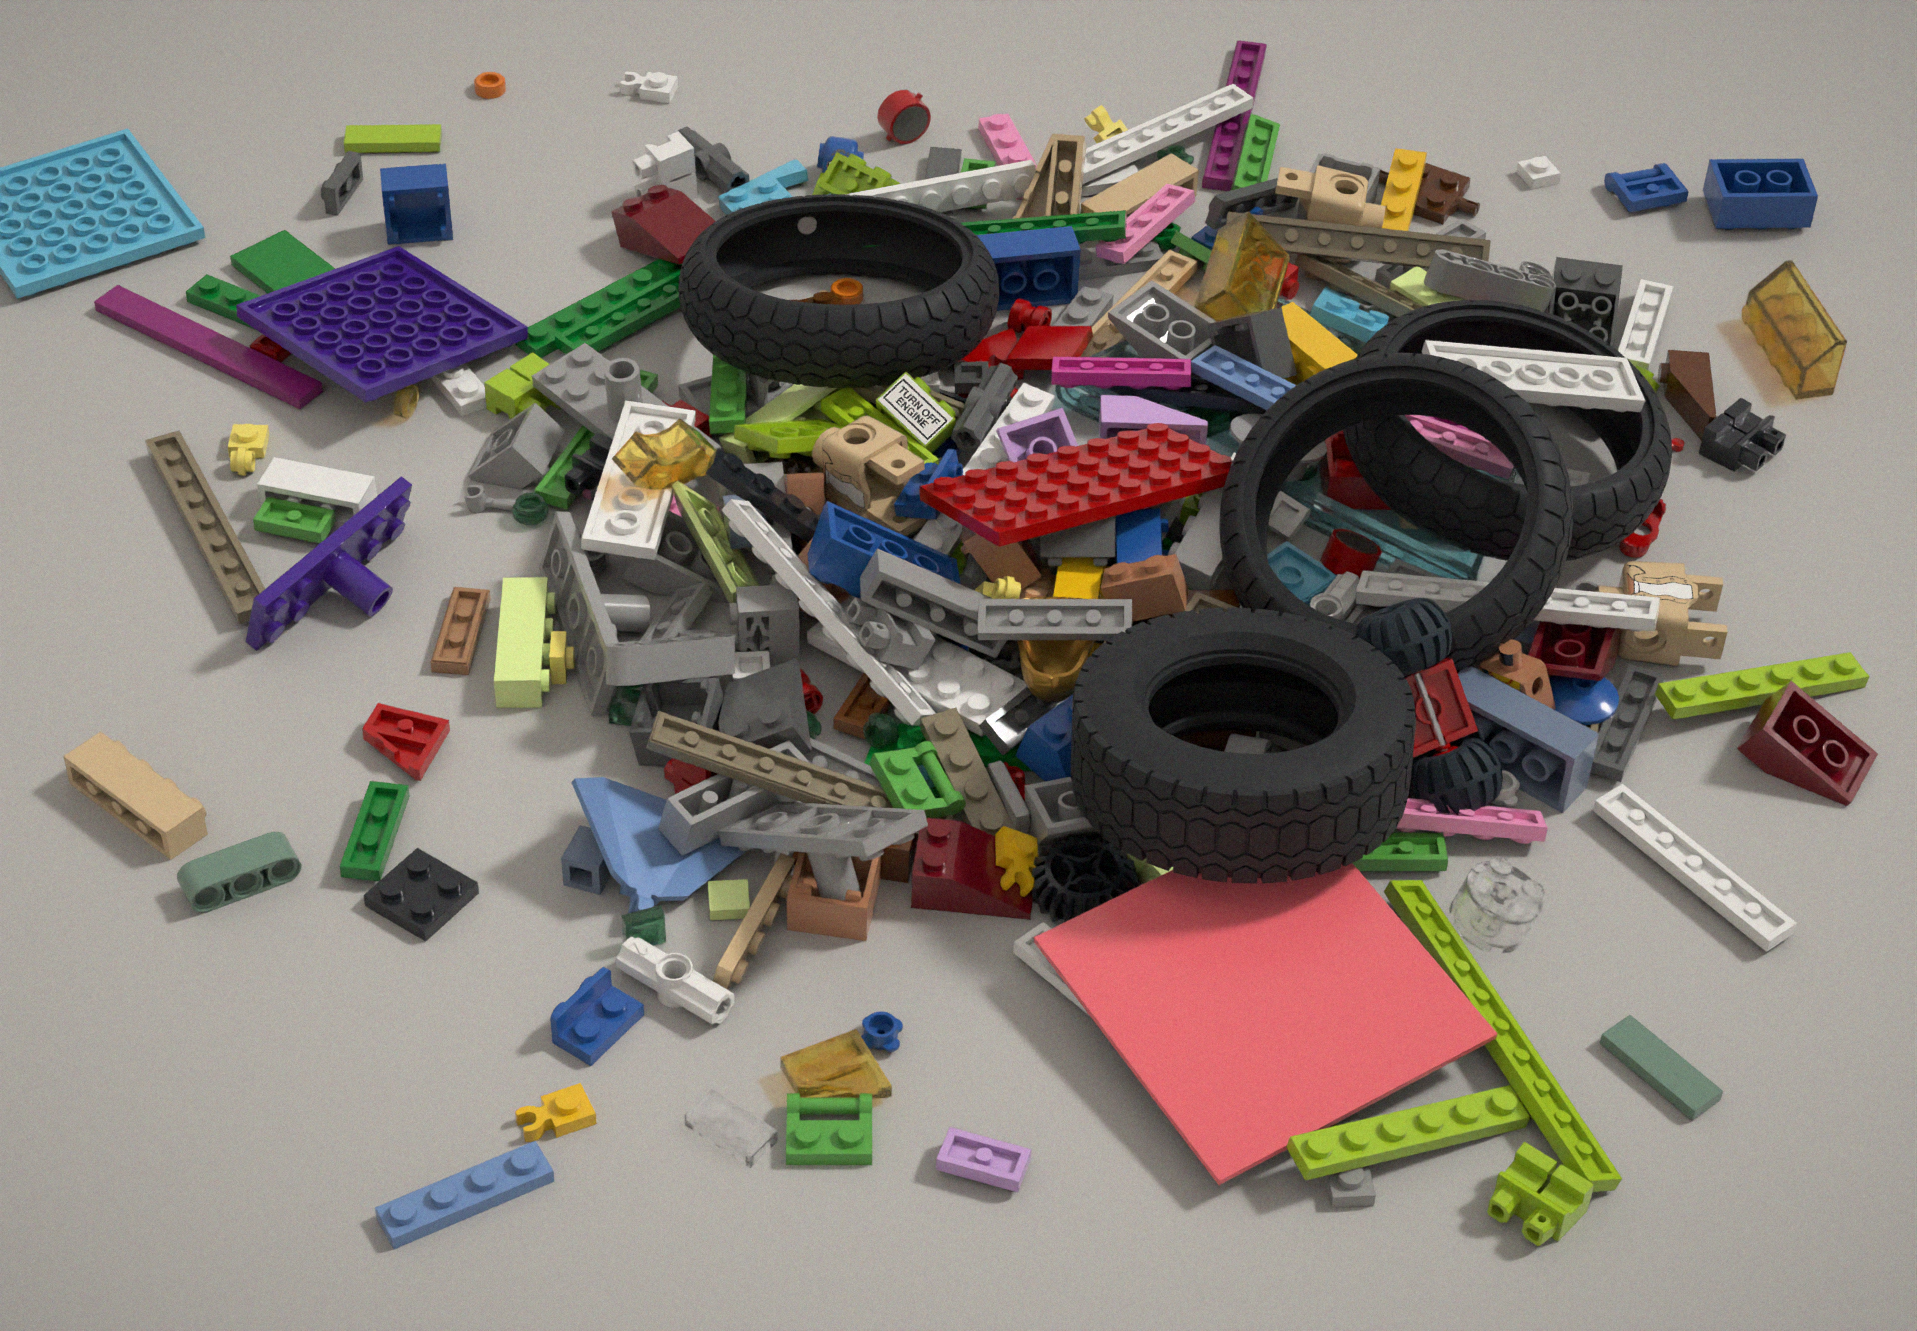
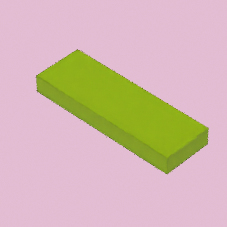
(393, 138)

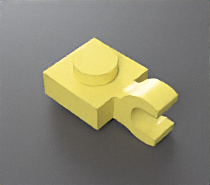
(1101, 122)

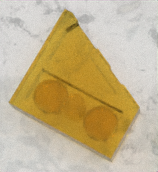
(836, 1069)

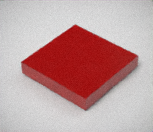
(1042, 343)

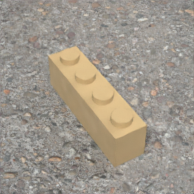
(1142, 185)
(136, 795)

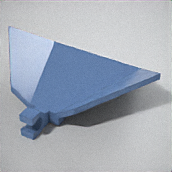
(637, 852)

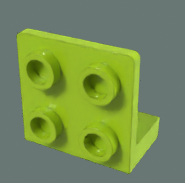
(852, 175)

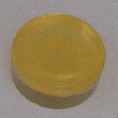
(406, 401)

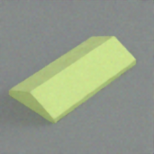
(710, 535)

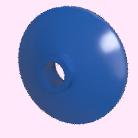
(1584, 699)

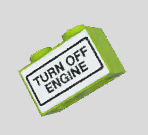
(917, 412)

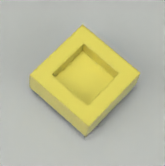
(560, 657)

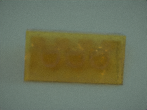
(1242, 271)
(1795, 332)

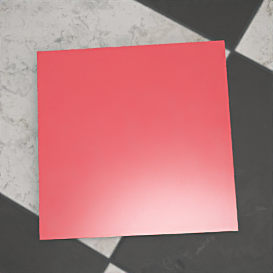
(1262, 1004)

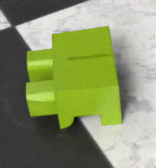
(513, 388)
(1540, 1195)

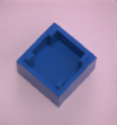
(416, 204)
(1140, 535)

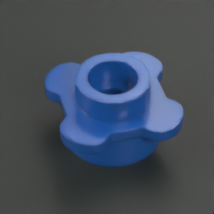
(881, 1031)

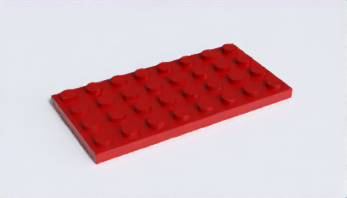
(1078, 484)

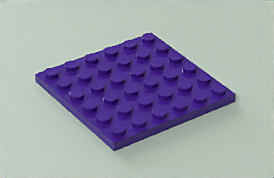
(382, 323)

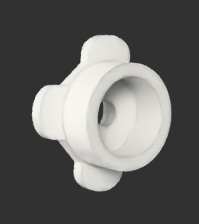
(1507, 793)

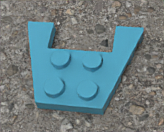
(764, 188)
(1344, 315)

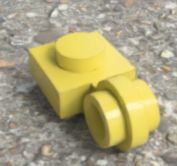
(245, 445)
(1002, 588)

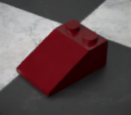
(660, 223)
(1576, 649)
(1807, 746)
(960, 875)

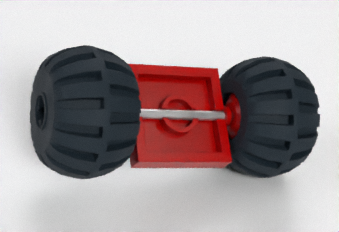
(1448, 770)

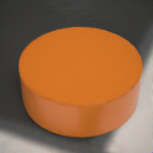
(490, 85)
(848, 290)

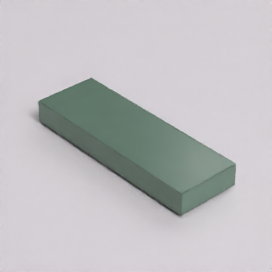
(1661, 1067)

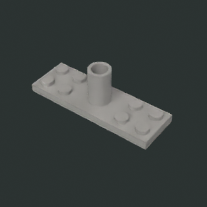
(595, 388)
(586, 614)
(827, 835)

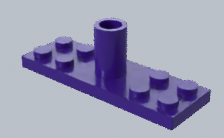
(336, 566)

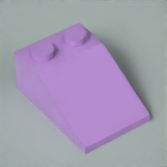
(1136, 413)

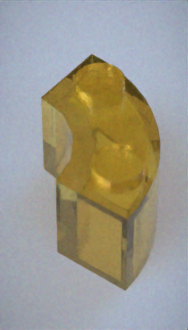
(665, 457)

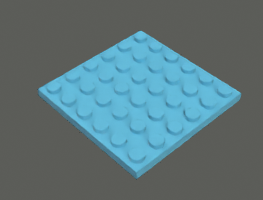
(86, 213)

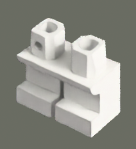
(667, 165)

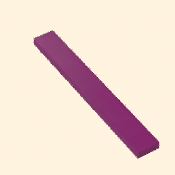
(1229, 134)
(209, 346)

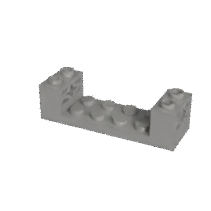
(770, 605)

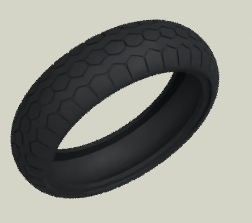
(829, 341)
(1404, 386)
(1488, 512)

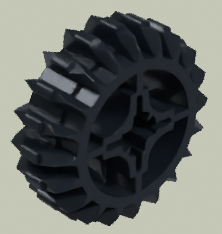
(1087, 874)

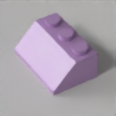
(1036, 435)

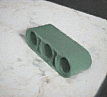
(238, 872)

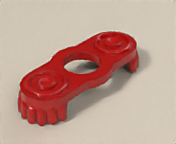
(1638, 545)

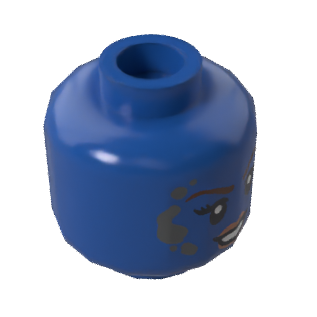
(836, 144)

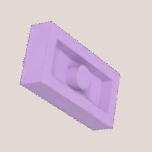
(983, 1159)

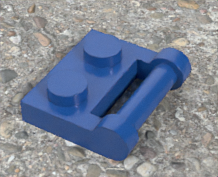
(1647, 188)

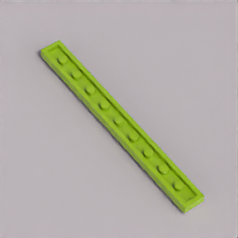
(1512, 1048)

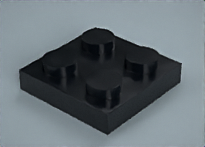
(421, 894)

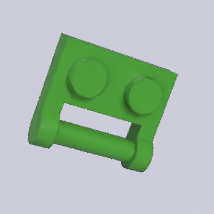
(907, 787)
(829, 1140)

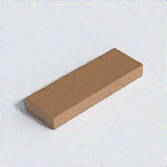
(460, 631)

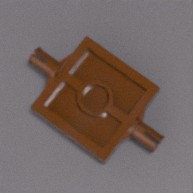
(1440, 194)

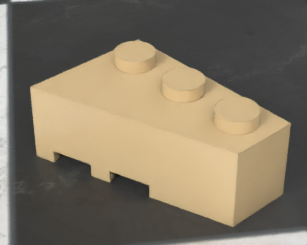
(1057, 179)

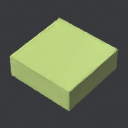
(728, 899)

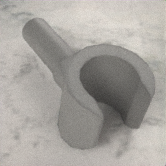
(478, 502)

